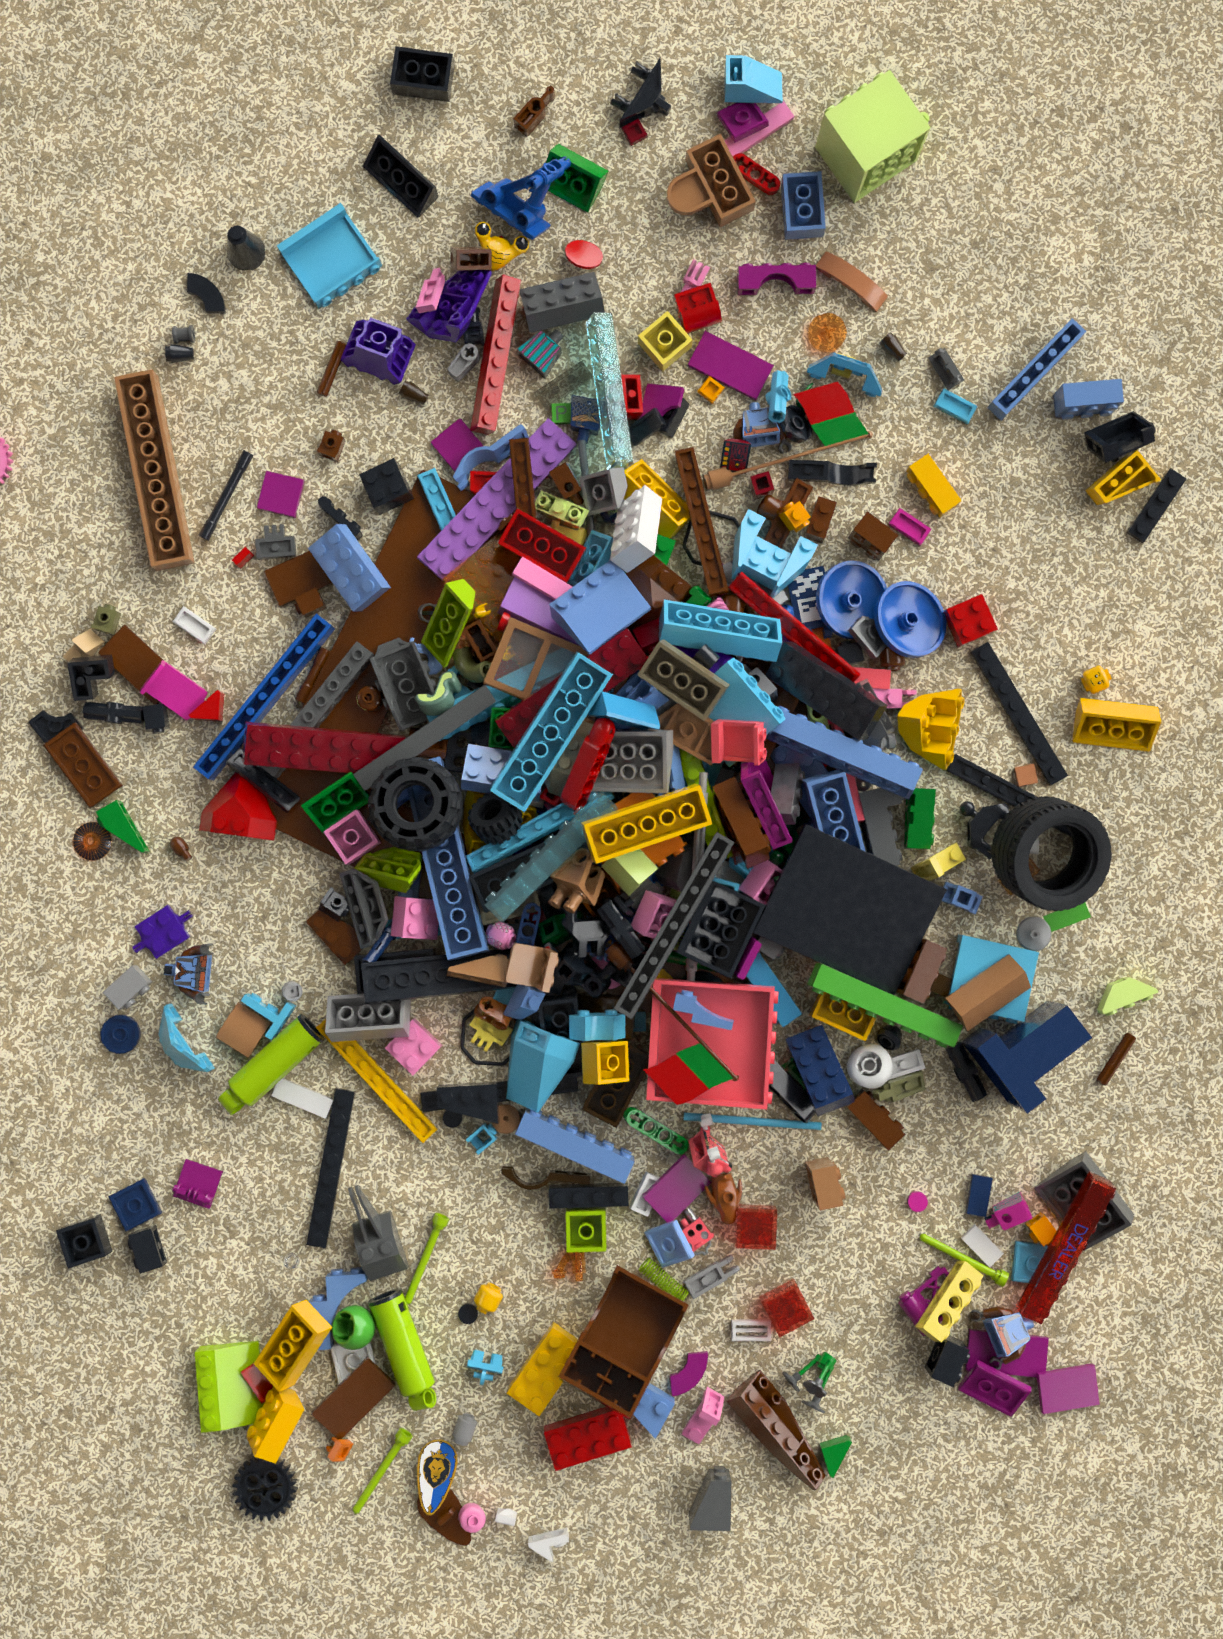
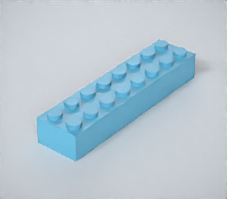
(550, 731)

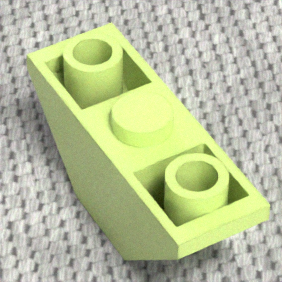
(561, 510)
(1124, 994)

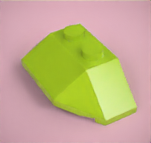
(391, 867)

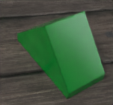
(834, 1452)

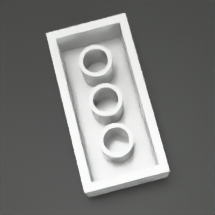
(636, 529)

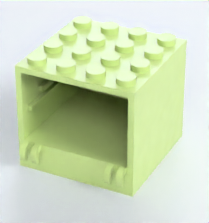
(872, 135)

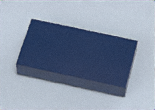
(979, 1195)

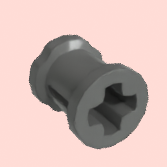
(183, 334)

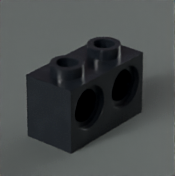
(454, 751)

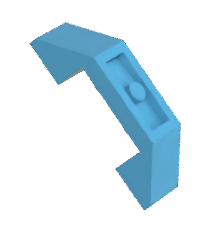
(871, 384)

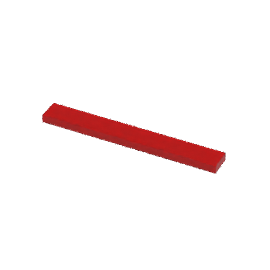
(790, 626)

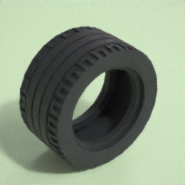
(1081, 875)

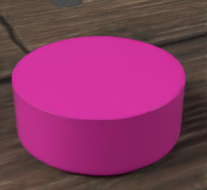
(917, 1201)

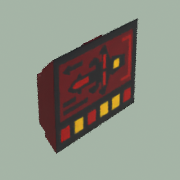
(735, 454)

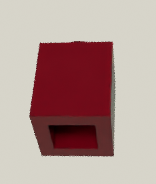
(761, 485)

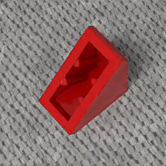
(210, 709)

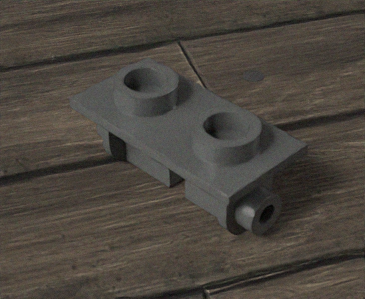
(946, 368)

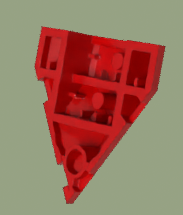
(239, 811)

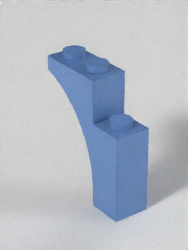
(337, 1287)

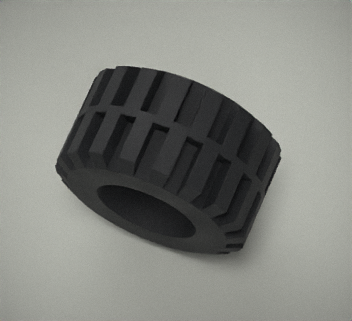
(494, 819)

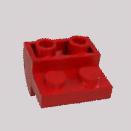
(698, 308)

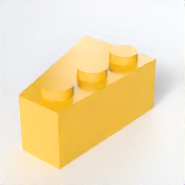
(1124, 477)

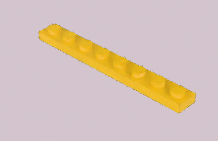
(383, 1086)

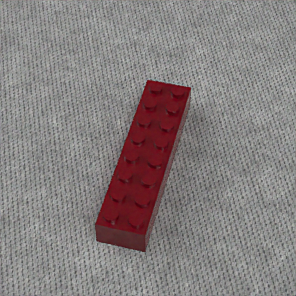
(618, 656)
(313, 747)

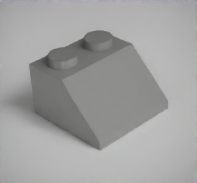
(604, 490)

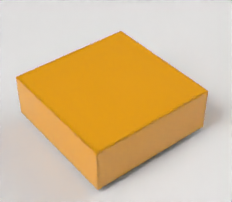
(711, 390)

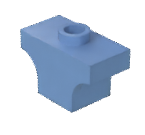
(961, 897)

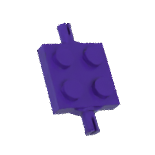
(162, 931)

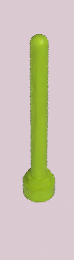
(439, 1222)
(998, 1276)
(402, 1437)

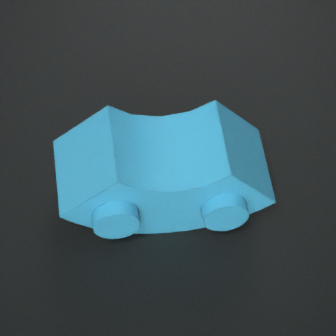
(596, 1026)

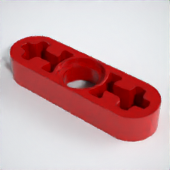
(770, 177)

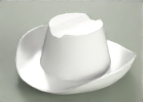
(870, 1066)

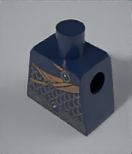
(584, 417)

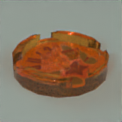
(827, 332)

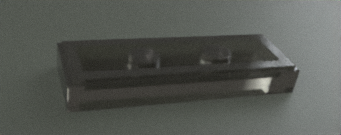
(563, 385)

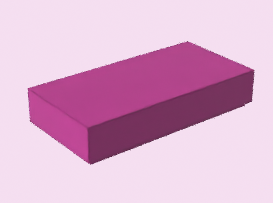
(909, 526)

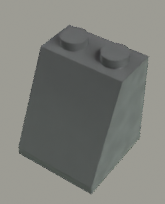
(713, 1502)

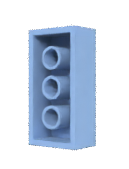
(482, 767)

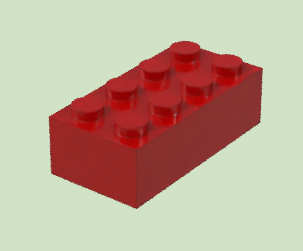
(542, 545)
(586, 1437)

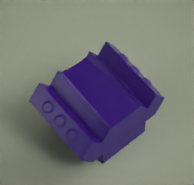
(378, 350)

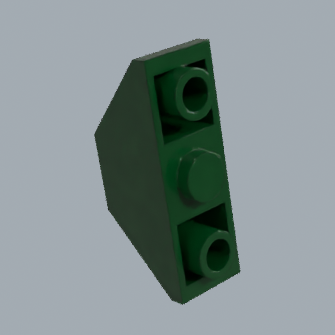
(553, 931)

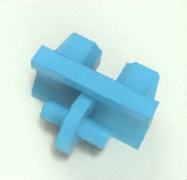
(476, 1363)

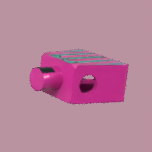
(1016, 1209)

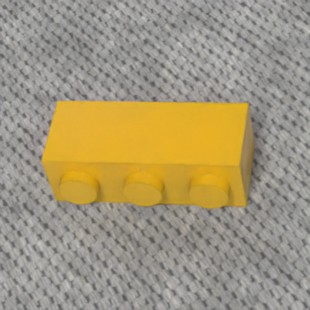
(933, 486)

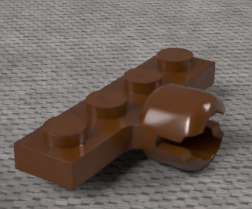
(772, 507)

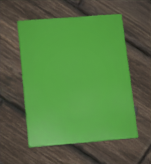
(1067, 917)

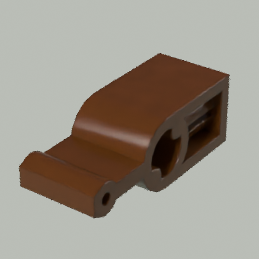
(527, 118)

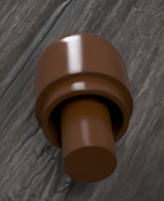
(180, 848)

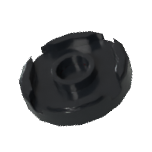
(796, 425)

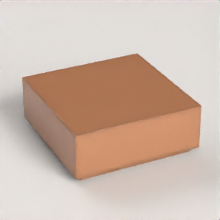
(1025, 775)

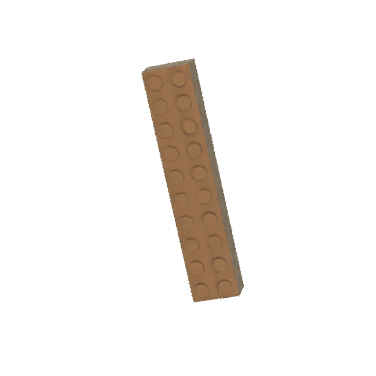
(154, 470)

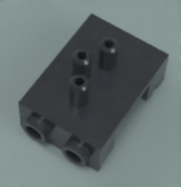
(1120, 436)

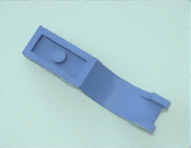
(496, 453)

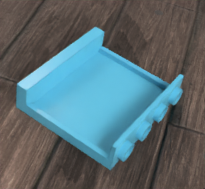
(329, 256)
(745, 700)
(977, 955)

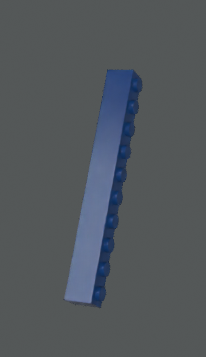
(264, 696)

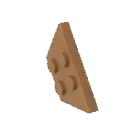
(689, 731)

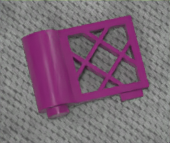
(915, 1304)

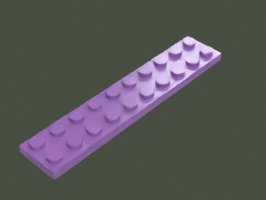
(493, 503)

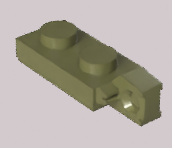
(900, 1087)

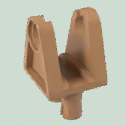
(575, 882)

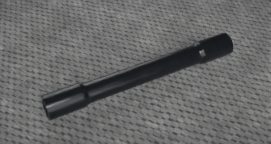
(211, 523)

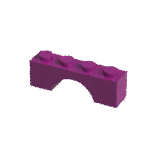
(800, 277)

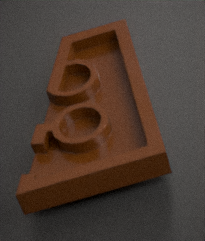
(337, 935)

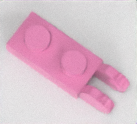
(893, 697)

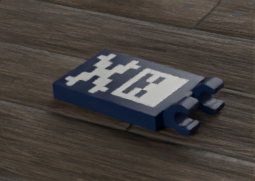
(803, 599)

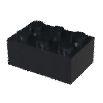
(422, 74)

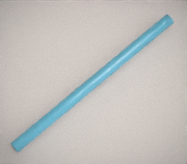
(756, 1121)

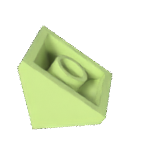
(630, 870)

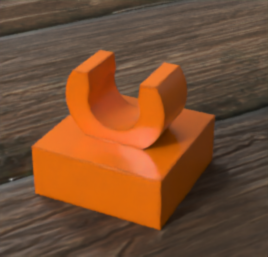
(339, 1450)

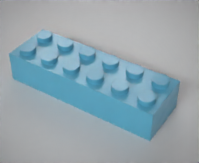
(721, 630)

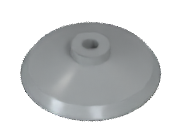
(1033, 933)

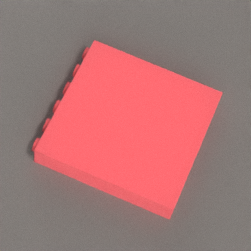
(743, 1049)

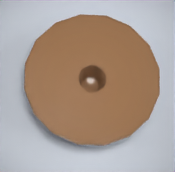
(508, 1119)

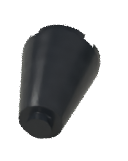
(244, 248)

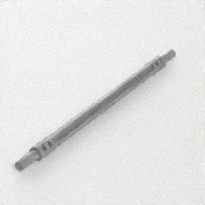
(698, 851)

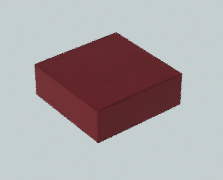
(634, 132)

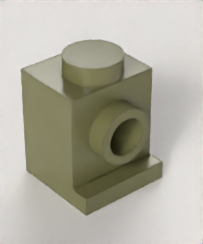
(110, 625)

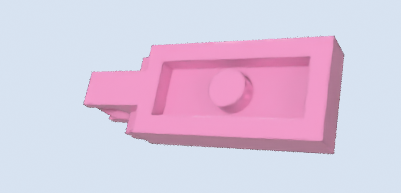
(431, 292)

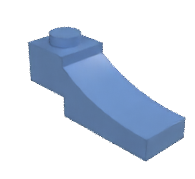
(688, 1003)

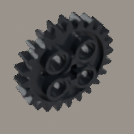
(269, 1505)

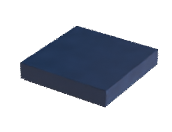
(135, 1204)

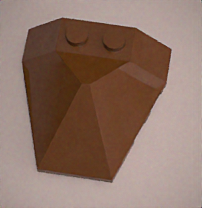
(657, 583)

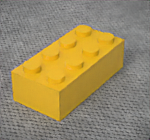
(292, 1345)
(539, 1375)

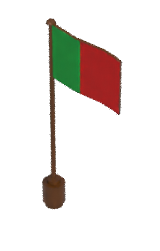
(690, 1069)

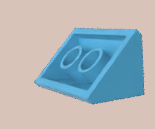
(625, 711)

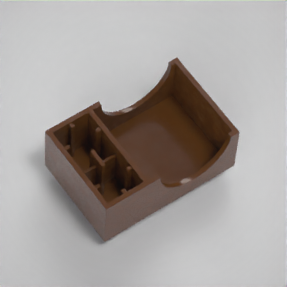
(623, 1342)

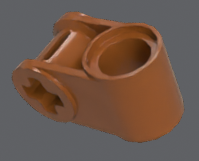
(493, 1013)

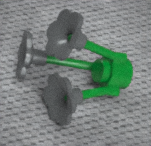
(826, 1365)

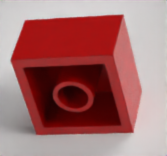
(970, 620)

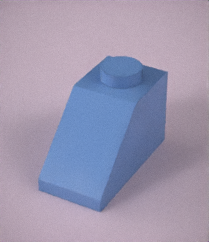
(524, 1002)

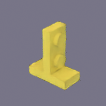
(939, 863)

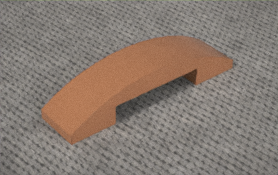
(852, 279)

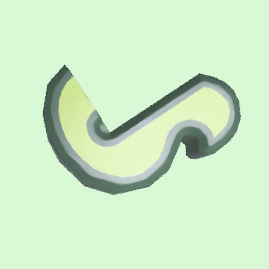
(443, 695)

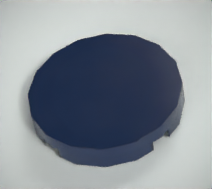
(124, 1029)

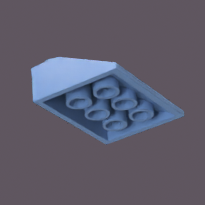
(599, 607)

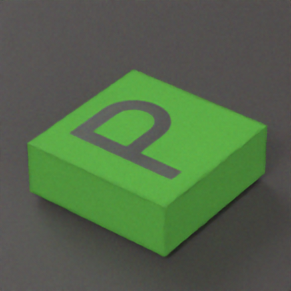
(561, 413)

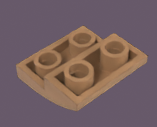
(243, 1030)

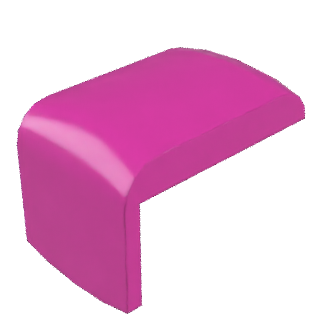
(174, 689)

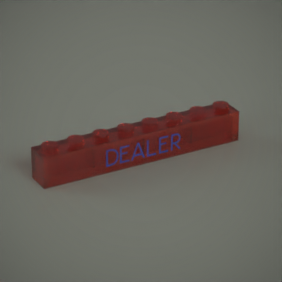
(1066, 1247)

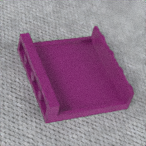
(758, 785)

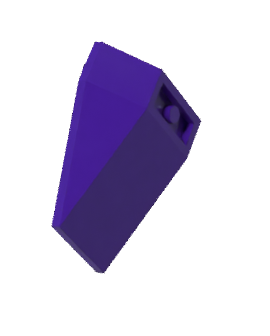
(455, 307)

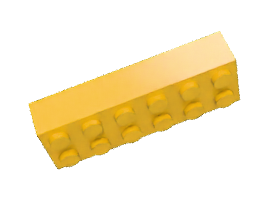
(646, 823)

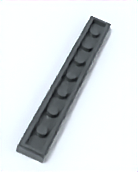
(427, 735)

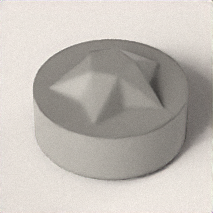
(291, 991)

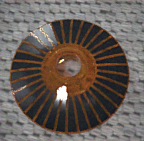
(100, 846)

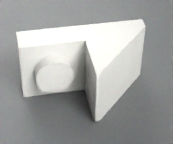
(542, 1542)

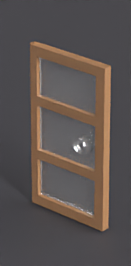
(531, 659)

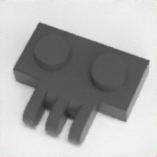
(275, 544)

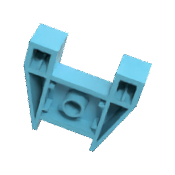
(765, 561)

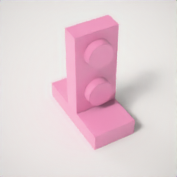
(704, 1416)

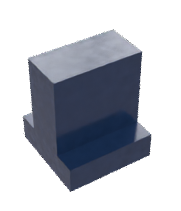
(1027, 1052)

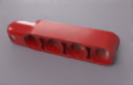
(588, 764)

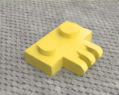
(488, 1033)

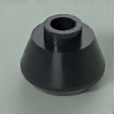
(889, 1037)

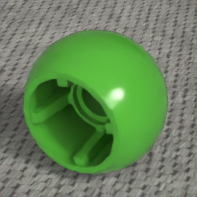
(353, 1327)

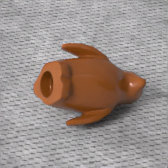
(725, 1196)

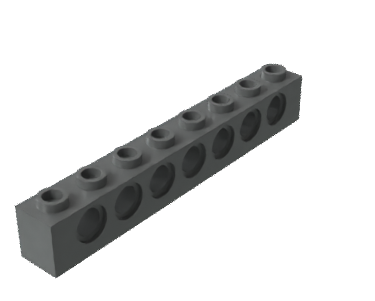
(330, 693)

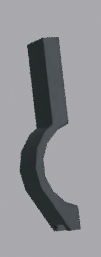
(832, 473)

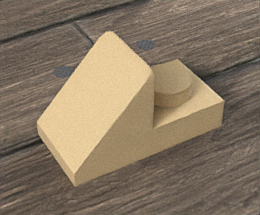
(85, 645)

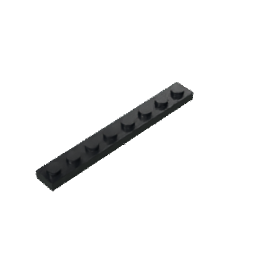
(1019, 714)
(330, 1168)

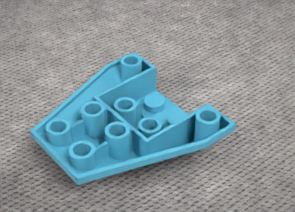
(537, 1064)

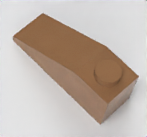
(485, 970)

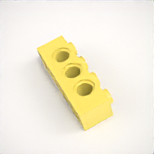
(940, 1303)

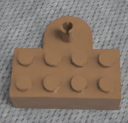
(711, 183)

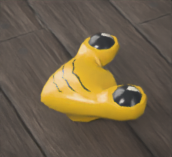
(501, 248)

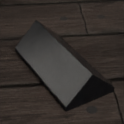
(400, 177)

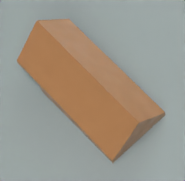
(988, 992)

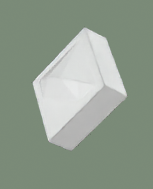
(506, 1516)

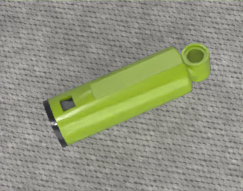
(271, 1064)
(404, 1348)

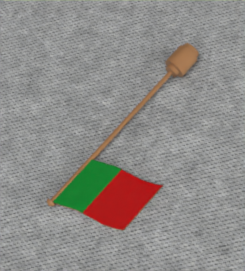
(830, 418)

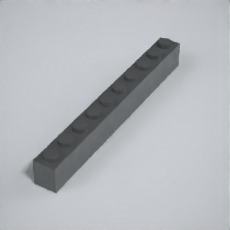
(674, 925)

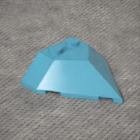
(176, 1046)

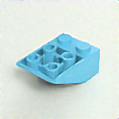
(751, 81)

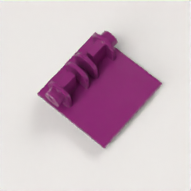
(197, 1183)

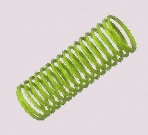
(641, 1269)

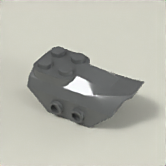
(401, 678)

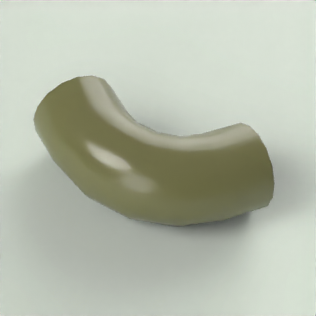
(468, 667)

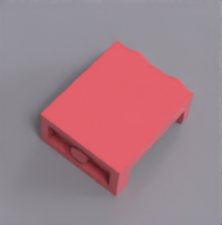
(738, 741)

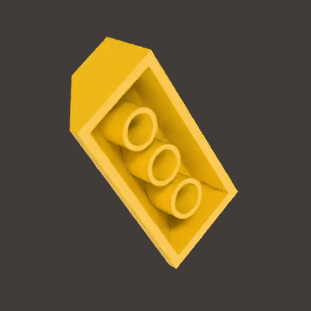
(674, 509)
(1116, 724)

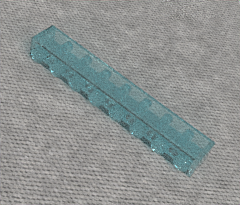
(609, 391)
(547, 860)

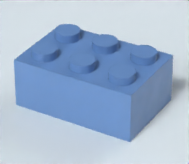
(803, 205)
(1088, 398)

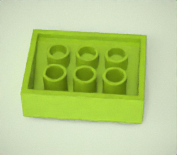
(222, 1391)

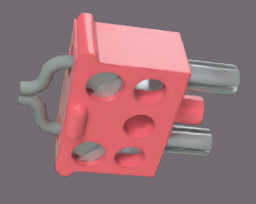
(700, 1236)

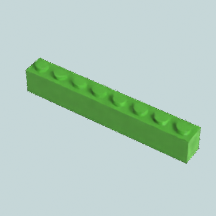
(885, 1005)

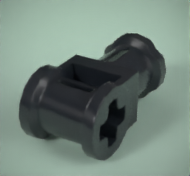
(474, 333)

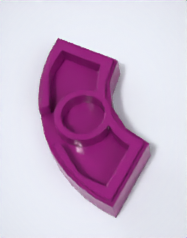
(690, 1374)

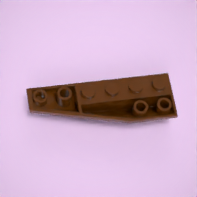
(775, 1427)

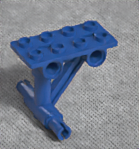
(523, 215)

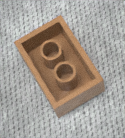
(824, 1183)

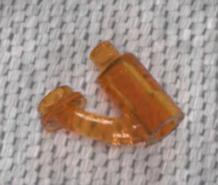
(578, 1265)

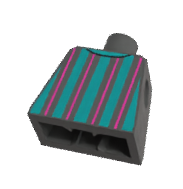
(541, 351)

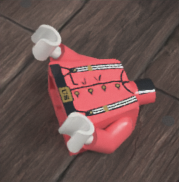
(707, 1152)

